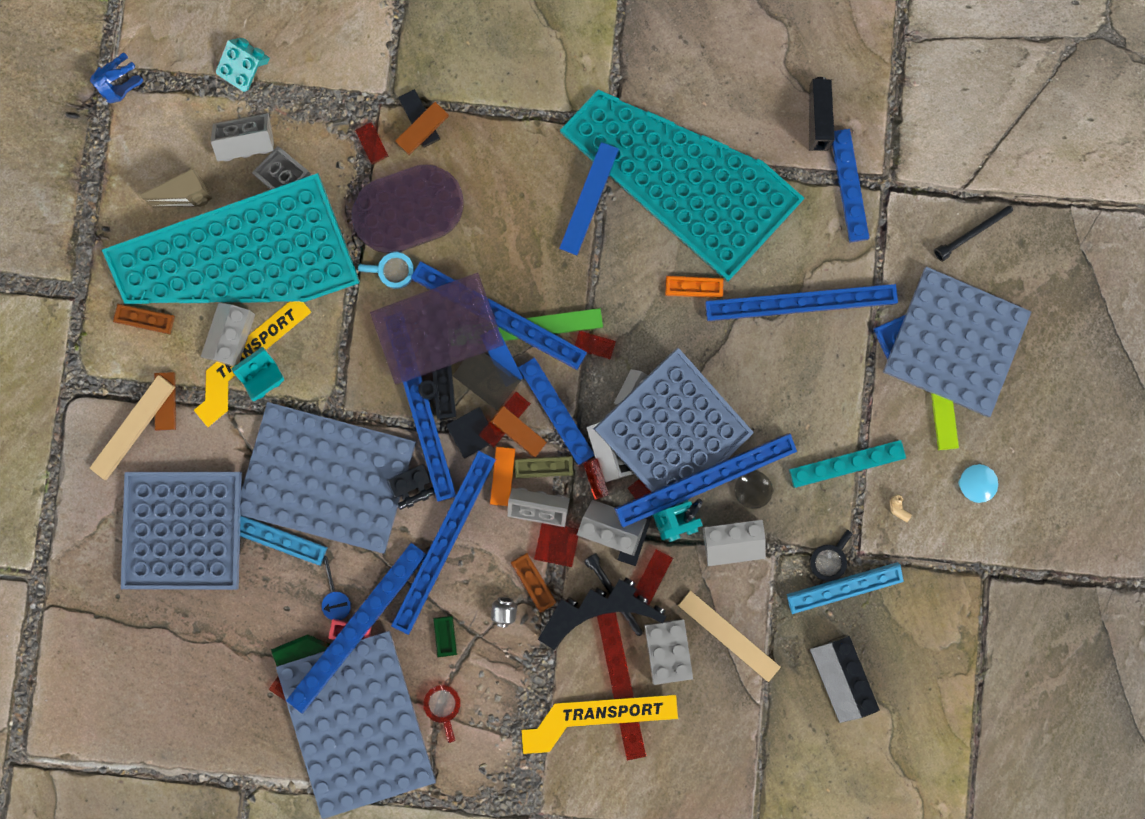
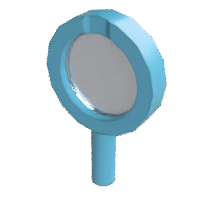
(393, 269)

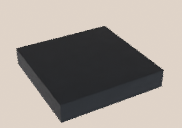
(467, 430)

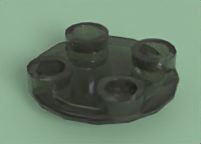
(753, 490)

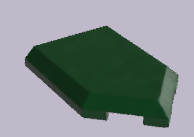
(298, 649)

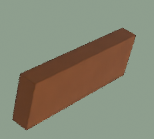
(422, 128)
(143, 319)
(166, 416)
(518, 431)
(533, 582)

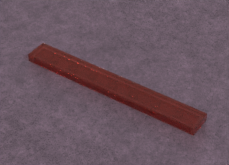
(620, 681)

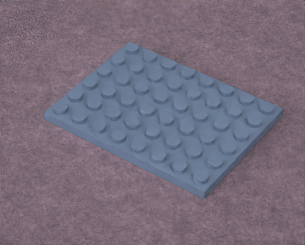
(324, 477)
(359, 729)

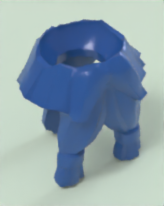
(104, 76)

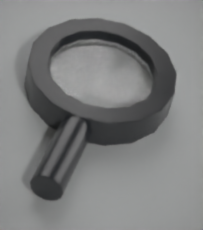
(829, 561)

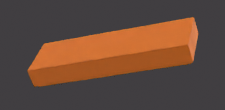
(694, 286)
(502, 476)

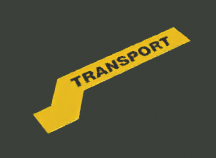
(264, 336)
(596, 713)

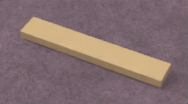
(132, 427)
(729, 636)

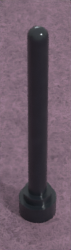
(944, 251)
(594, 563)

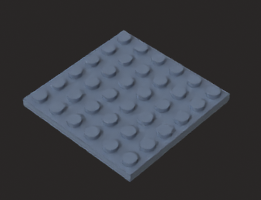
(957, 342)
(673, 425)
(181, 530)

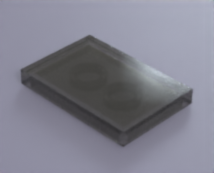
(487, 379)

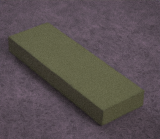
(543, 467)

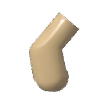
(897, 508)

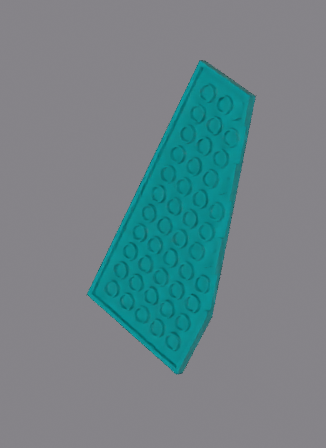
(694, 185)

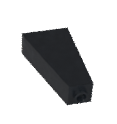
(821, 114)

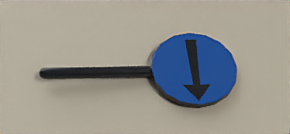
(336, 604)

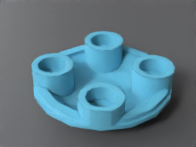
(978, 483)

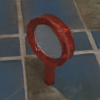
(442, 705)

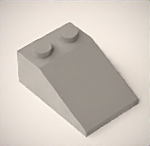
(279, 169)

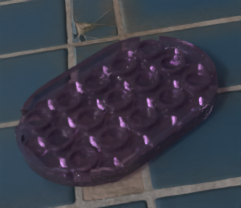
(407, 209)

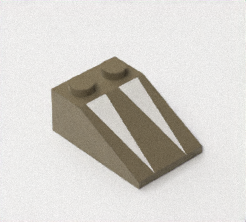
(181, 191)

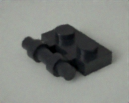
(408, 481)

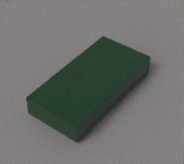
(445, 636)

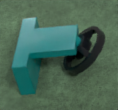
(667, 520)

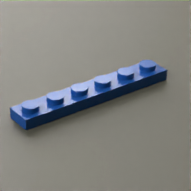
(850, 186)
(556, 411)

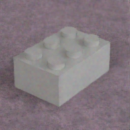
(668, 651)

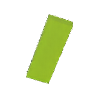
(944, 423)

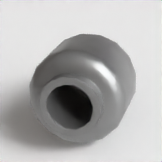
(503, 612)

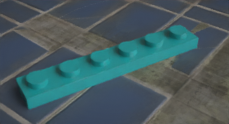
(847, 464)

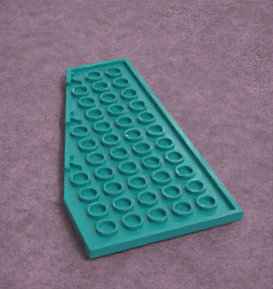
(250, 251)

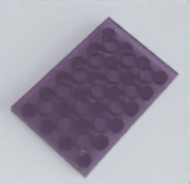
(437, 328)

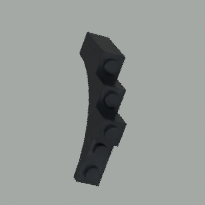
(596, 603)

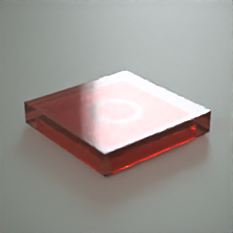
(556, 544)

